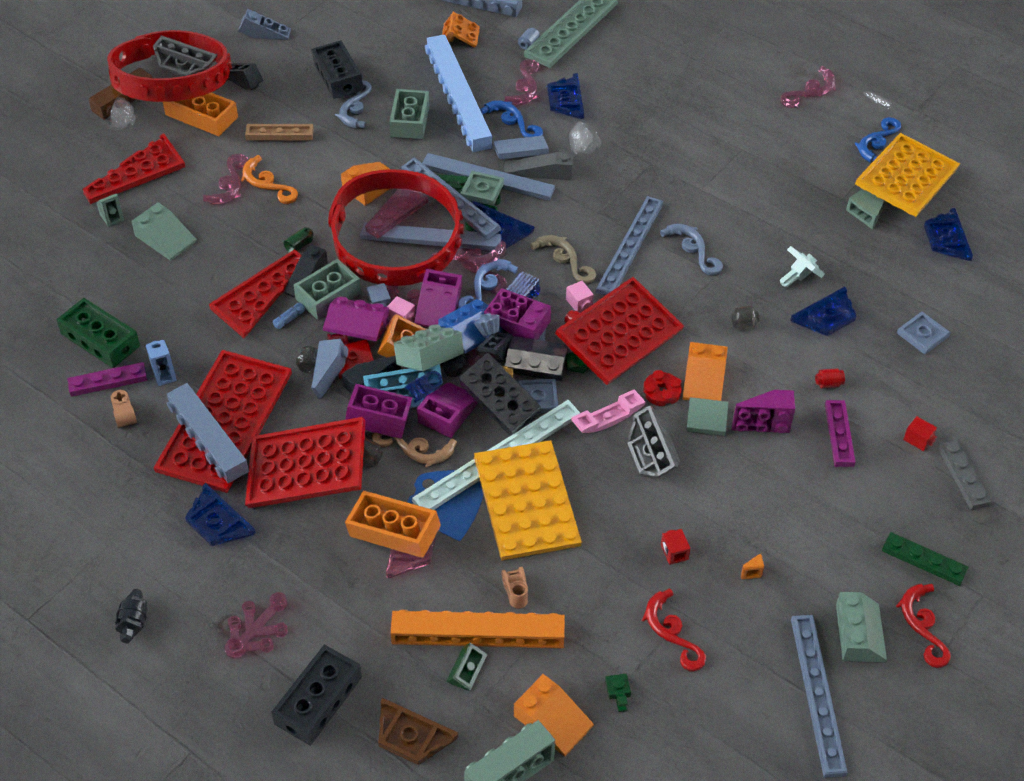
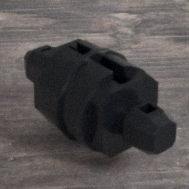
(131, 616)

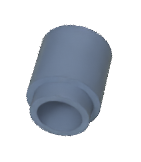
(528, 38)

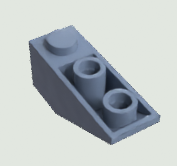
(259, 26)

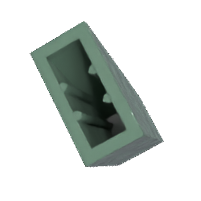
(866, 207)

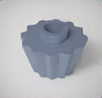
(487, 324)

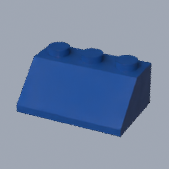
(463, 321)

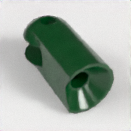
(299, 239)

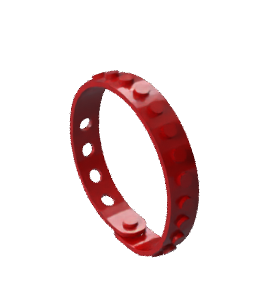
(167, 88)
(394, 180)

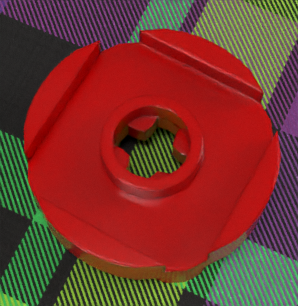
(665, 380)

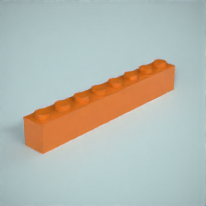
(480, 629)

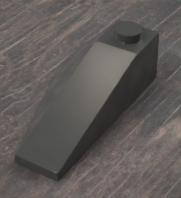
(546, 166)

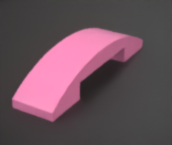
(609, 415)

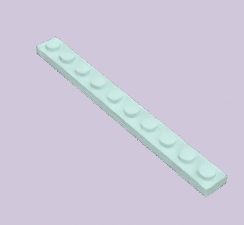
(468, 474)

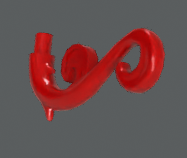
(921, 627)
(671, 634)

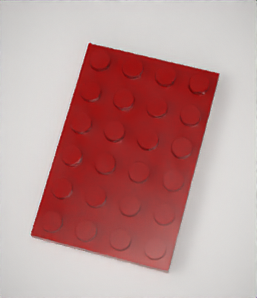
(619, 330)
(306, 462)

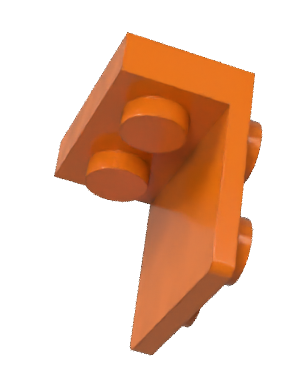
(461, 28)

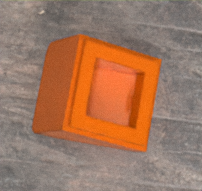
(753, 568)

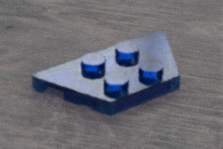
(566, 97)
(511, 229)
(948, 236)
(827, 314)
(216, 519)

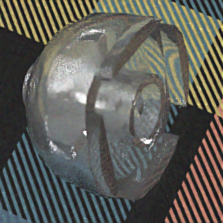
(121, 115)
(583, 140)

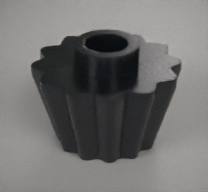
(453, 366)

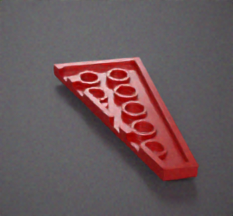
(141, 167)
(250, 300)

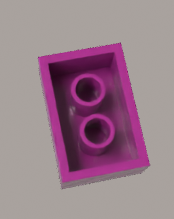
(381, 409)

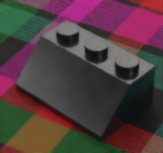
(537, 358)

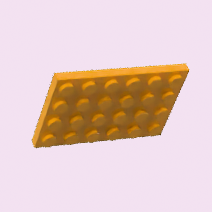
(907, 174)
(527, 500)

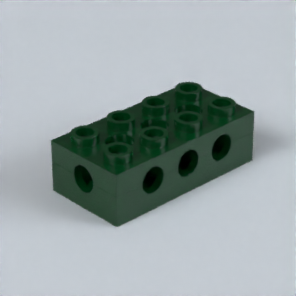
(98, 332)

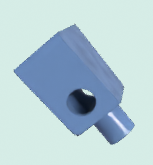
(159, 355)

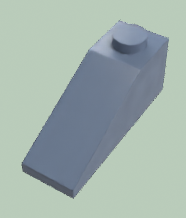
(329, 363)

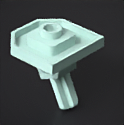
(801, 268)

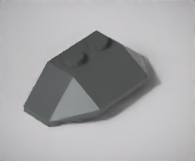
(181, 57)
(651, 444)

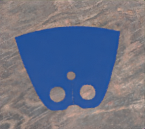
(457, 513)

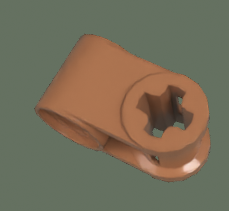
(123, 409)
(515, 584)

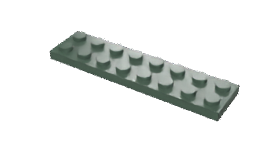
(568, 31)

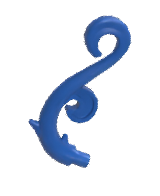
(508, 119)
(877, 139)

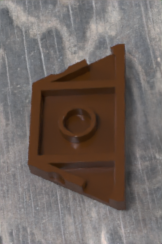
(411, 734)

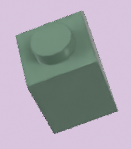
(110, 210)

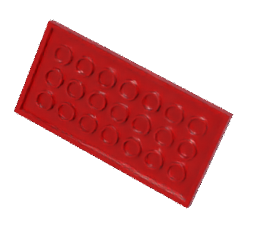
(240, 398)

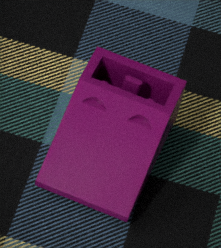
(437, 297)
(520, 314)
(446, 409)
(765, 412)

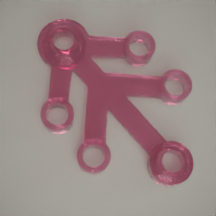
(256, 628)

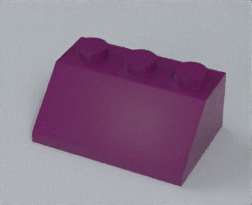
(356, 318)

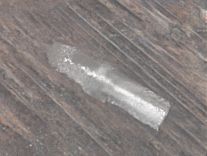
(877, 99)

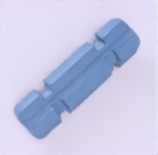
(289, 315)

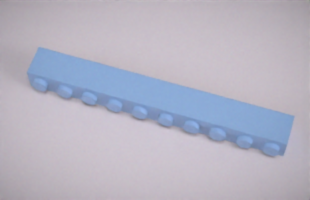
(458, 93)

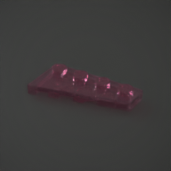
(395, 210)

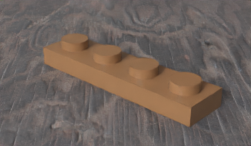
(279, 132)

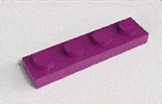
(107, 379)
(840, 433)

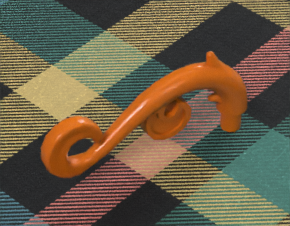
(266, 181)

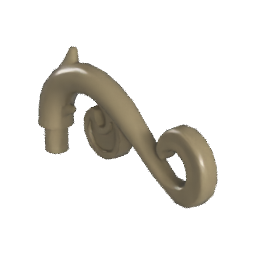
(549, 240)

